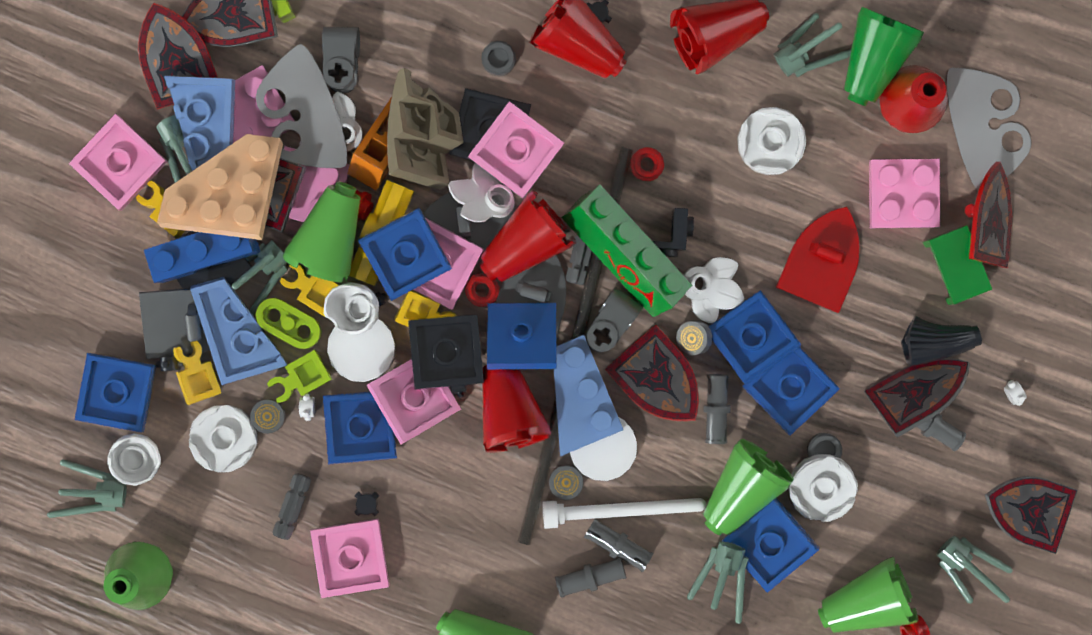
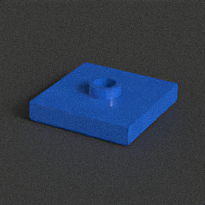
(405, 254)
(521, 336)
(753, 337)
(792, 390)
(115, 392)
(356, 429)
(773, 544)

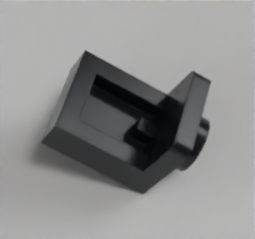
(681, 228)

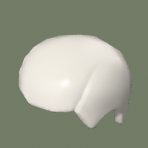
(352, 308)
(134, 459)

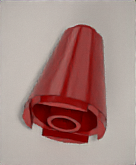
(716, 30)
(579, 38)
(914, 99)
(525, 240)
(510, 412)

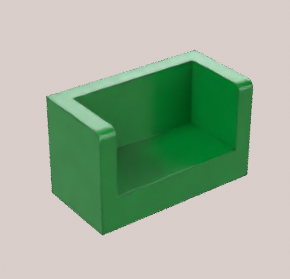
(961, 275)

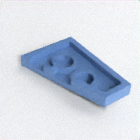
(204, 115)
(233, 335)
(582, 399)

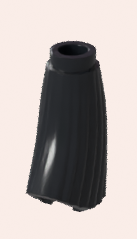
(932, 342)

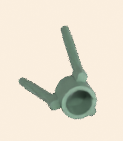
(792, 57)
(171, 140)
(268, 260)
(109, 493)
(956, 554)
(728, 560)

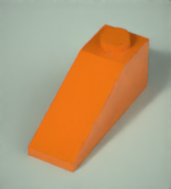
(370, 158)

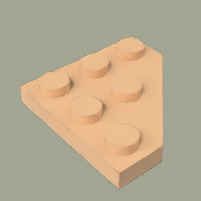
(227, 192)

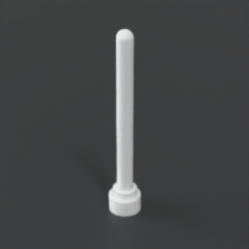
(557, 514)

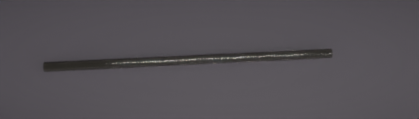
(579, 329)

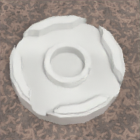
(771, 141)
(362, 355)
(222, 438)
(607, 457)
(823, 487)

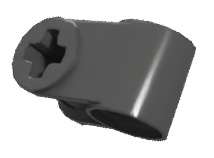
(341, 51)
(614, 315)

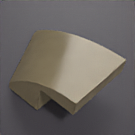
(420, 133)

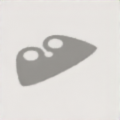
(307, 92)
(970, 112)

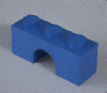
(194, 253)

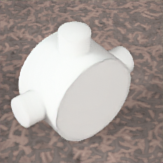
(1015, 393)
(307, 407)

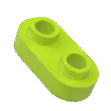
(289, 323)

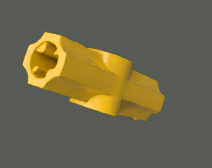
(390, 206)

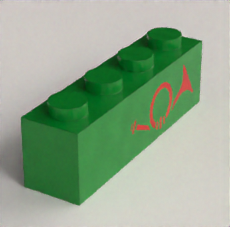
(626, 251)

